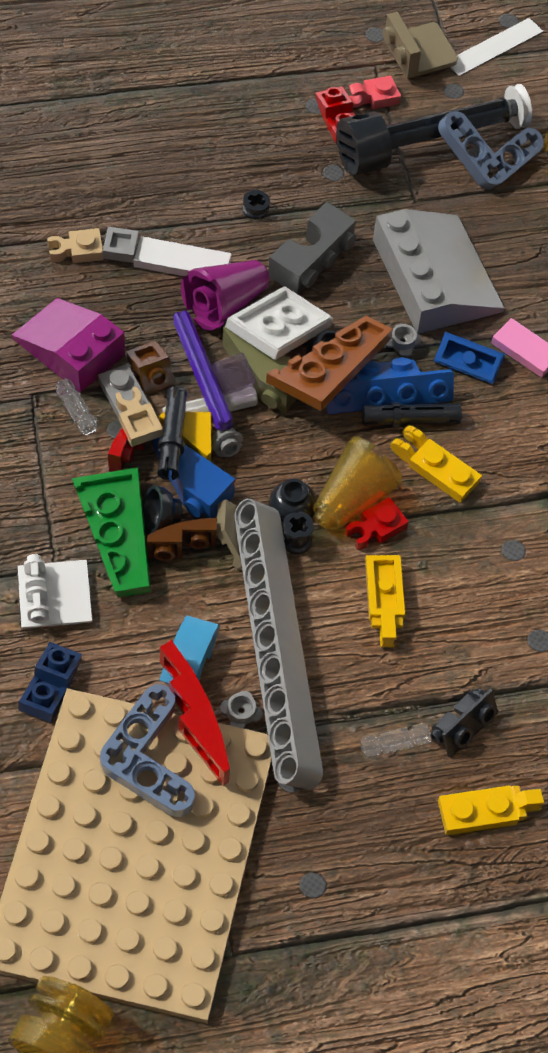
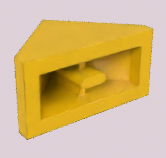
(196, 432)

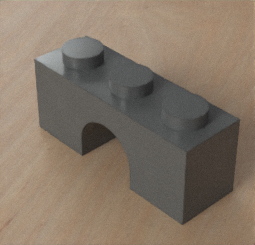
(300, 265)

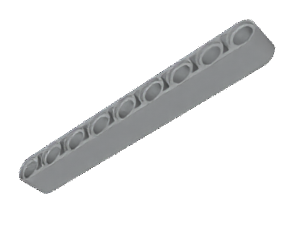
(278, 646)

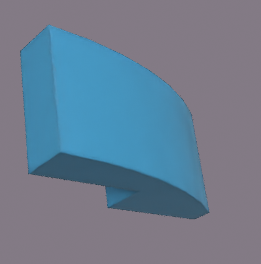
(195, 642)

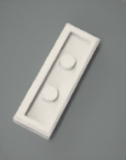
(175, 257)

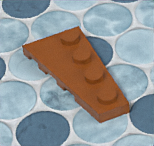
(331, 364)

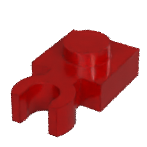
(379, 521)

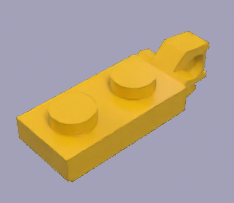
(385, 596)
(487, 808)

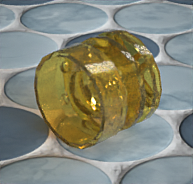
(65, 1018)

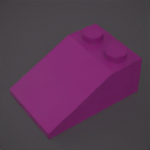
(72, 342)

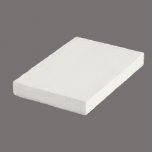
(279, 322)

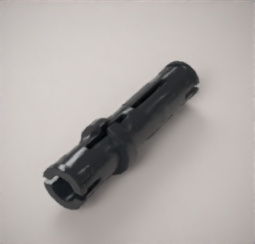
(411, 414)
(171, 444)

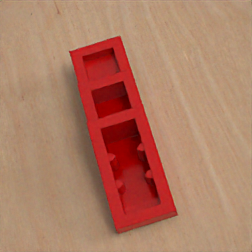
(198, 720)

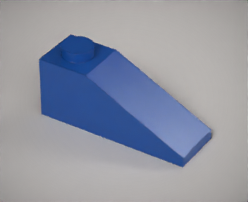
(200, 483)

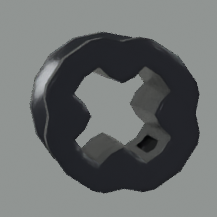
(300, 536)

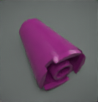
(222, 290)

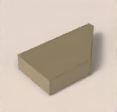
(227, 530)

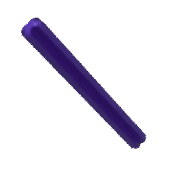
(203, 371)

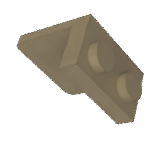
(418, 48)

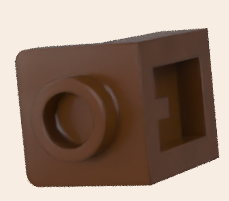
(152, 366)

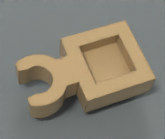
(81, 245)
(136, 420)

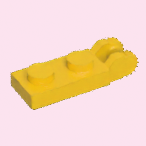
(436, 464)

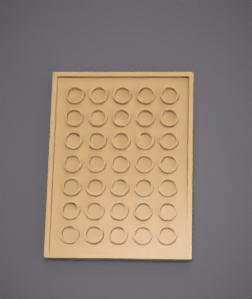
(116, 886)

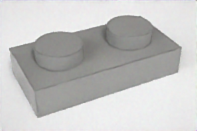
(119, 380)

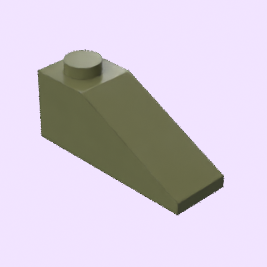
(260, 366)

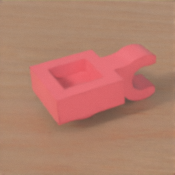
(378, 92)

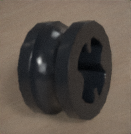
(258, 211)

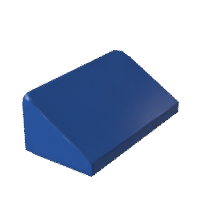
(469, 358)

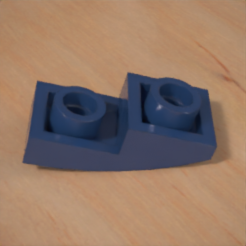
(51, 679)

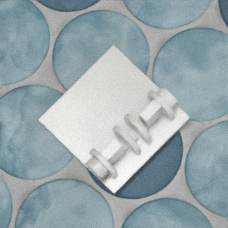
(53, 593)

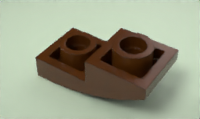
(168, 542)

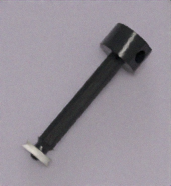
(368, 142)

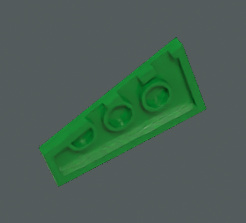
(118, 526)

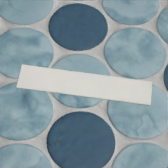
(495, 46)

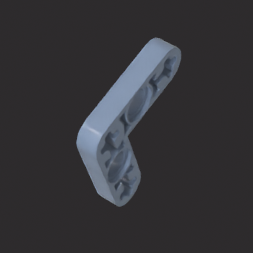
(486, 159)
(136, 761)

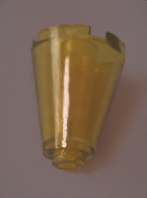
(355, 484)

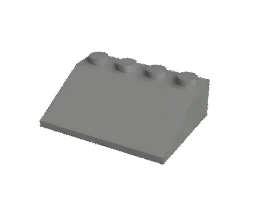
(434, 268)

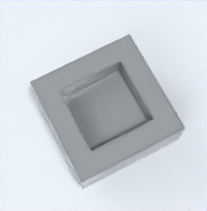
(120, 244)

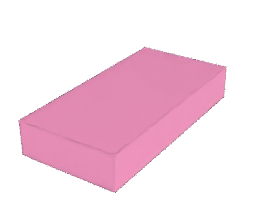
(523, 346)

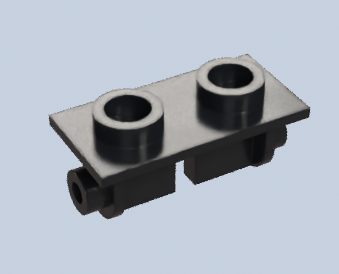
(475, 712)

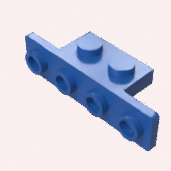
(393, 382)

